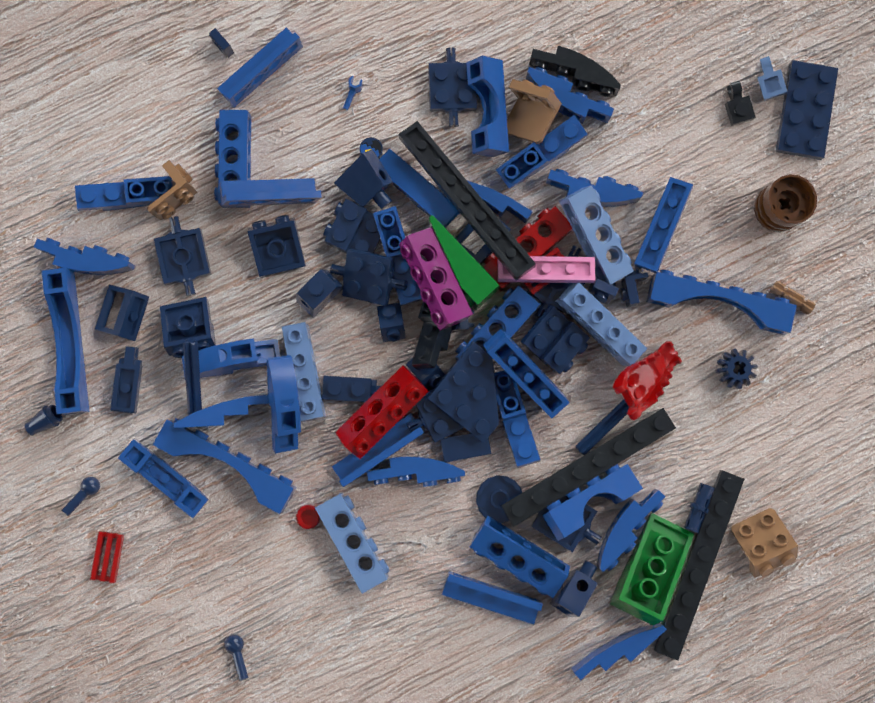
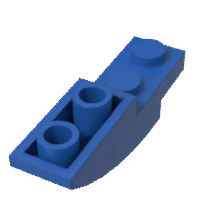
(572, 103)
(538, 156)
(610, 192)
(121, 195)
(391, 236)
(90, 261)
(235, 356)
(284, 403)
(515, 420)
(426, 470)
(620, 535)

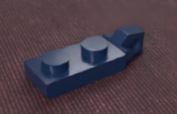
(127, 382)
(348, 388)

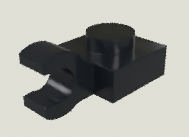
(739, 108)

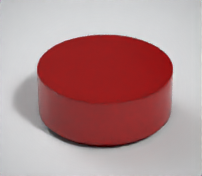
(308, 517)

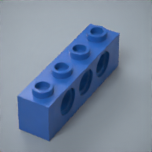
(229, 122)
(515, 298)
(526, 373)
(516, 545)

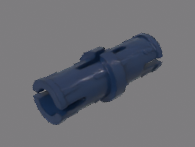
(699, 507)

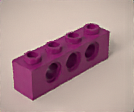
(437, 266)

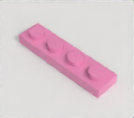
(555, 270)

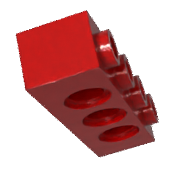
(551, 219)
(381, 412)

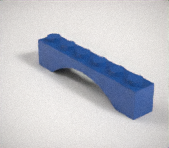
(62, 301)
(767, 313)
(268, 488)

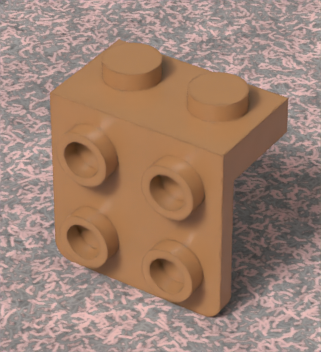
(532, 111)
(179, 194)
(765, 542)

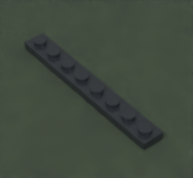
(467, 201)
(588, 467)
(699, 565)

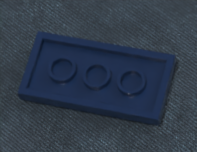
(807, 110)

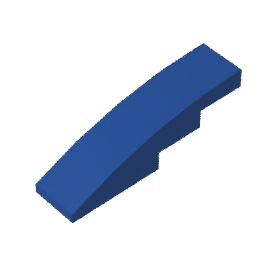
(418, 189)
(500, 203)
(215, 414)
(628, 644)

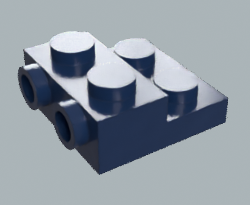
(352, 229)
(276, 245)
(186, 321)
(555, 340)

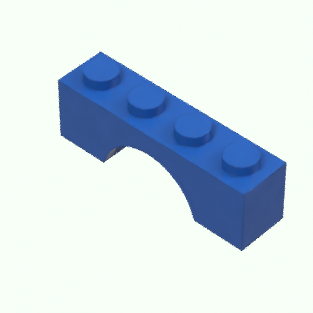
(487, 79)
(568, 516)

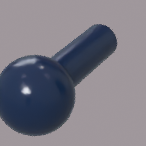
(89, 486)
(234, 645)

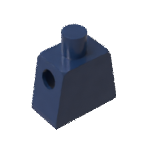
(366, 181)
(318, 292)
(570, 599)

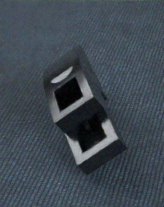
(586, 72)
(430, 340)

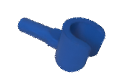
(352, 91)

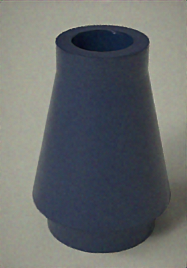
(43, 420)

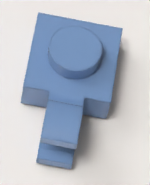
(772, 82)

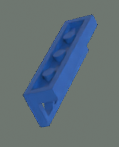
(260, 67)
(268, 192)
(663, 225)
(395, 439)
(492, 597)

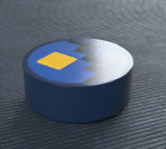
(371, 143)

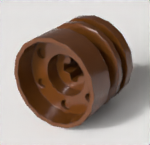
(797, 202)

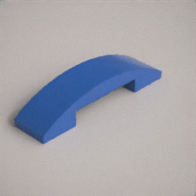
(164, 477)

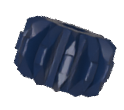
(744, 372)

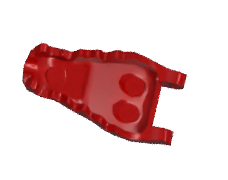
(645, 379)

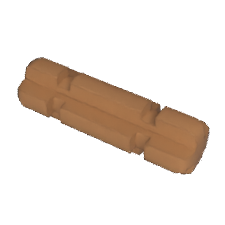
(795, 298)

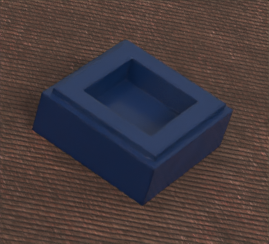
(221, 43)

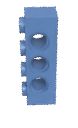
(585, 231)
(601, 324)
(300, 347)
(364, 578)

